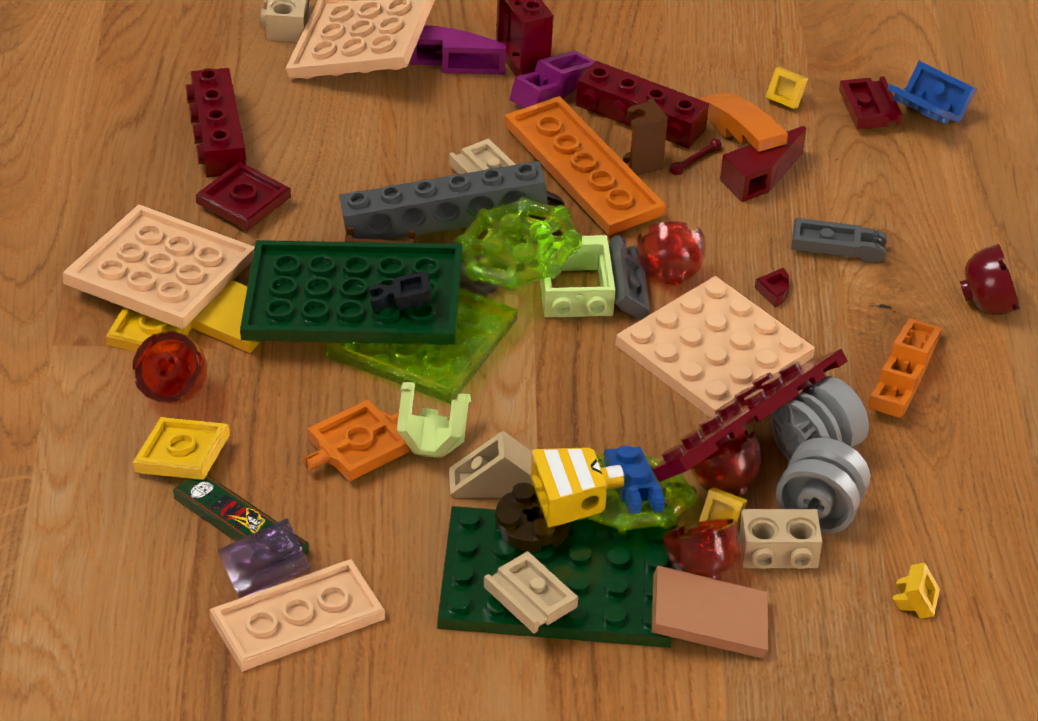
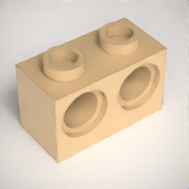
(284, 19)
(780, 538)

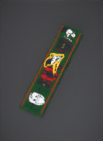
(224, 508)

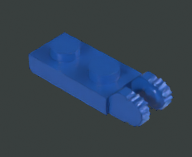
(638, 479)

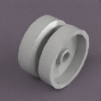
(825, 478)

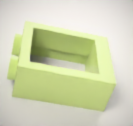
(595, 300)

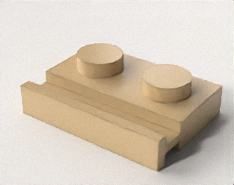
(479, 157)
(531, 592)

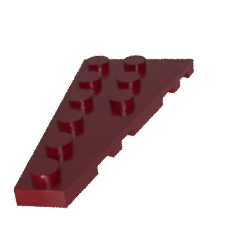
(751, 404)

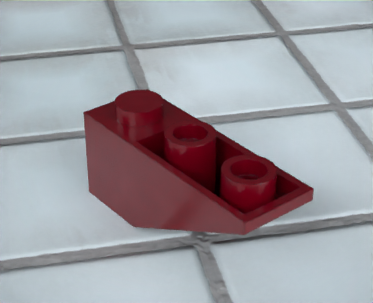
(756, 173)

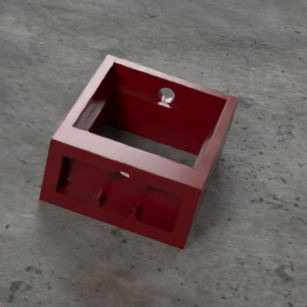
(525, 31)

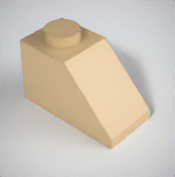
(491, 469)

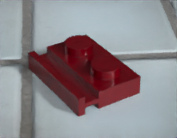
(870, 103)

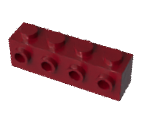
(613, 91)
(217, 120)

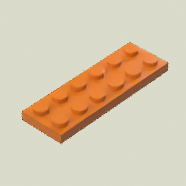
(584, 165)

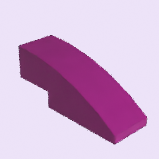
(459, 51)
(552, 78)

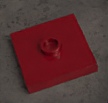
(243, 195)

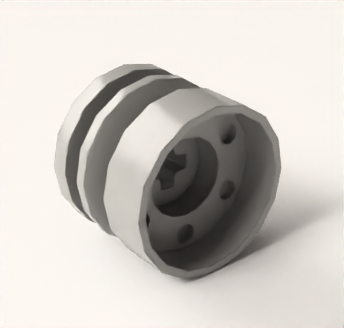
(820, 411)

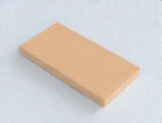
(296, 614)

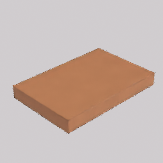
(710, 612)

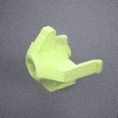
(428, 432)

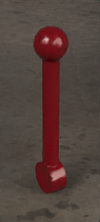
(677, 168)

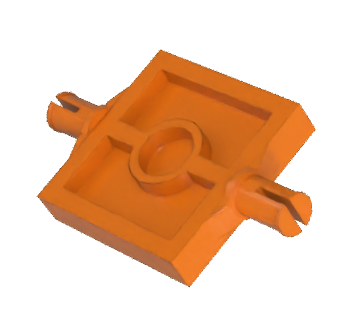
(356, 441)

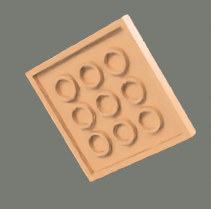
(358, 37)
(159, 266)
(712, 344)

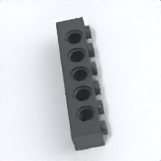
(439, 202)

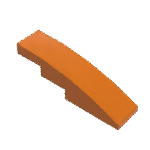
(744, 121)
(904, 368)

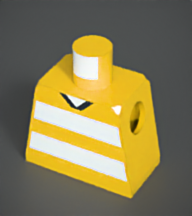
(571, 483)

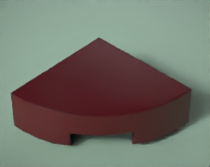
(774, 286)

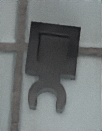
(405, 292)

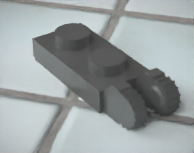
(839, 239)
(629, 279)

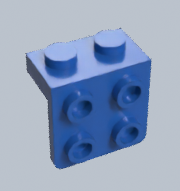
(936, 93)

